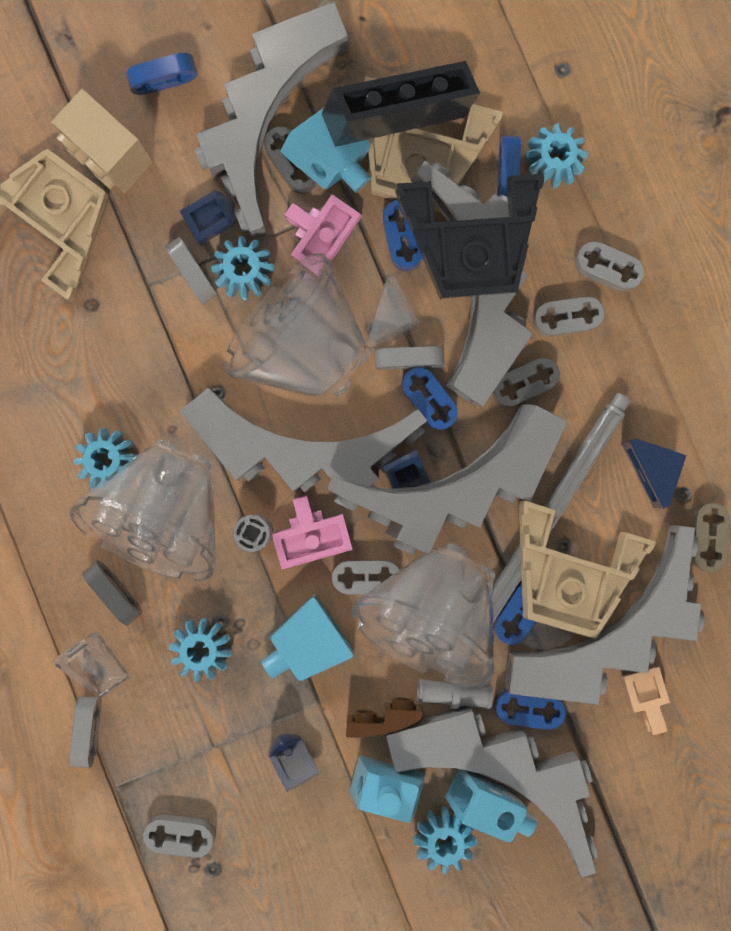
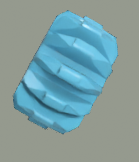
(558, 144)
(230, 276)
(91, 458)
(211, 660)
(448, 852)

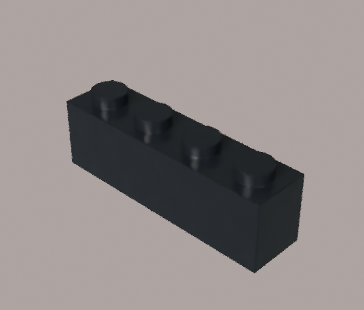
(399, 103)

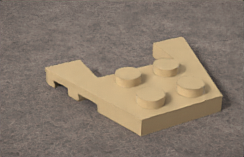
(400, 155)
(62, 208)
(569, 589)

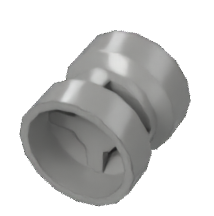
(259, 532)

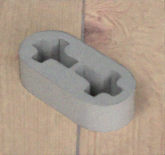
(190, 270)
(605, 274)
(567, 308)
(409, 358)
(361, 567)
(85, 732)
(178, 844)

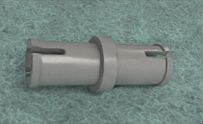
(454, 695)

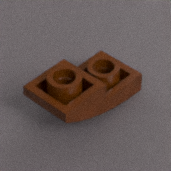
(397, 715)

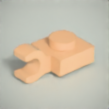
(646, 694)

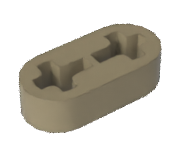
(718, 539)

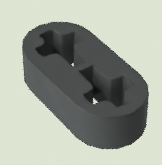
(282, 163)
(528, 390)
(112, 592)

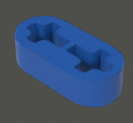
(161, 73)
(508, 161)
(394, 239)
(436, 393)
(508, 613)
(528, 717)

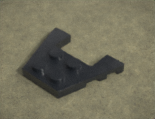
(473, 254)

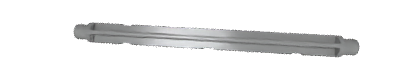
(564, 491)

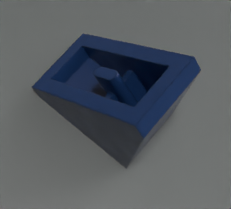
(656, 469)
(406, 471)

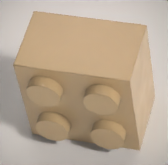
(101, 142)

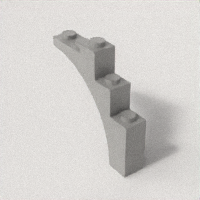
(282, 59)
(492, 335)
(245, 446)
(505, 470)
(627, 644)
(552, 783)

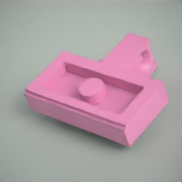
(322, 230)
(310, 536)

